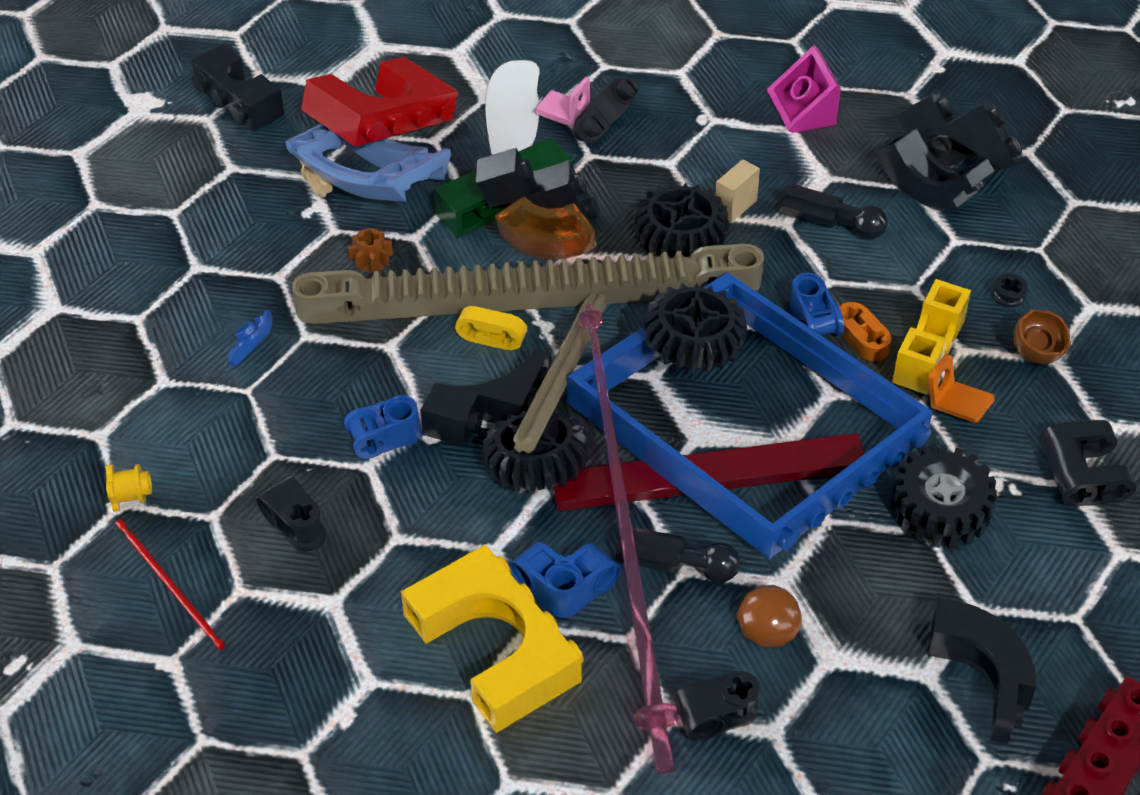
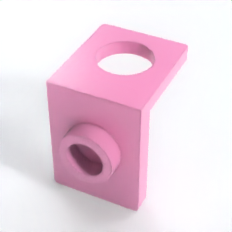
(566, 108)

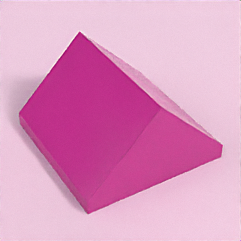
(807, 94)

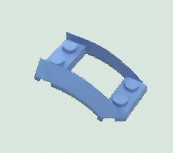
(399, 164)

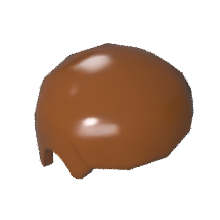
(1041, 337)
(769, 616)

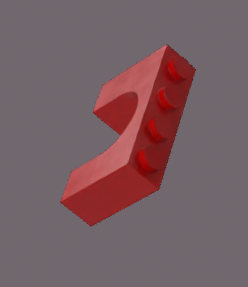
(410, 103)

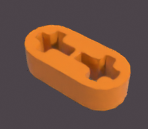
(866, 329)

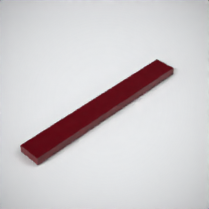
(728, 467)

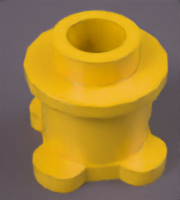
(127, 485)

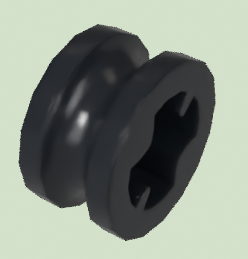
(1009, 282)

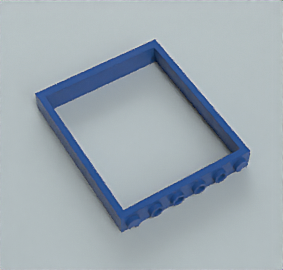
(814, 351)

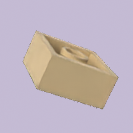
(738, 188)

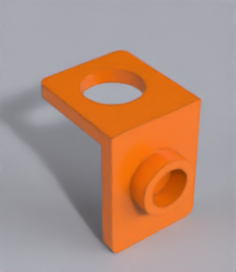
(956, 397)

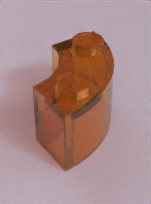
(546, 232)

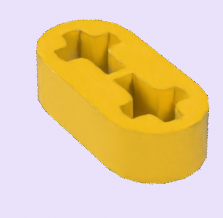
(491, 328)

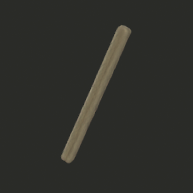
(555, 380)

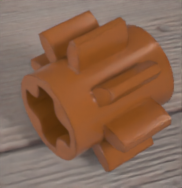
(370, 250)

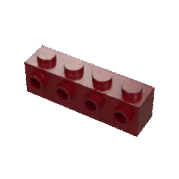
(1109, 748)

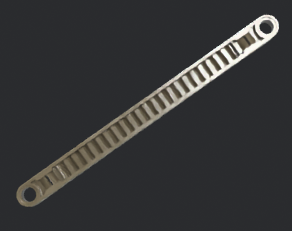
(324, 297)

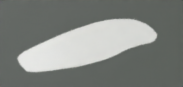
(512, 106)

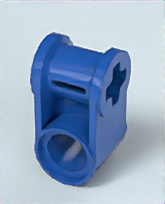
(814, 305)
(386, 426)

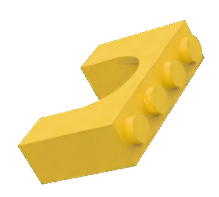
(483, 588)

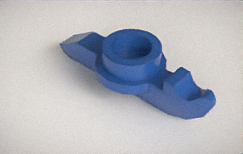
(249, 337)

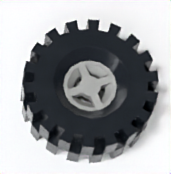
(958, 481)

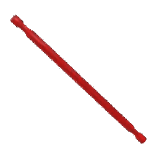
(170, 585)

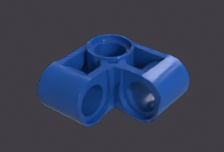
(566, 582)

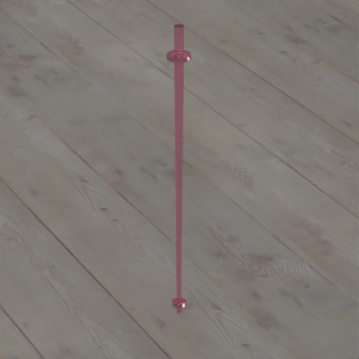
(655, 715)

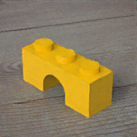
(933, 338)

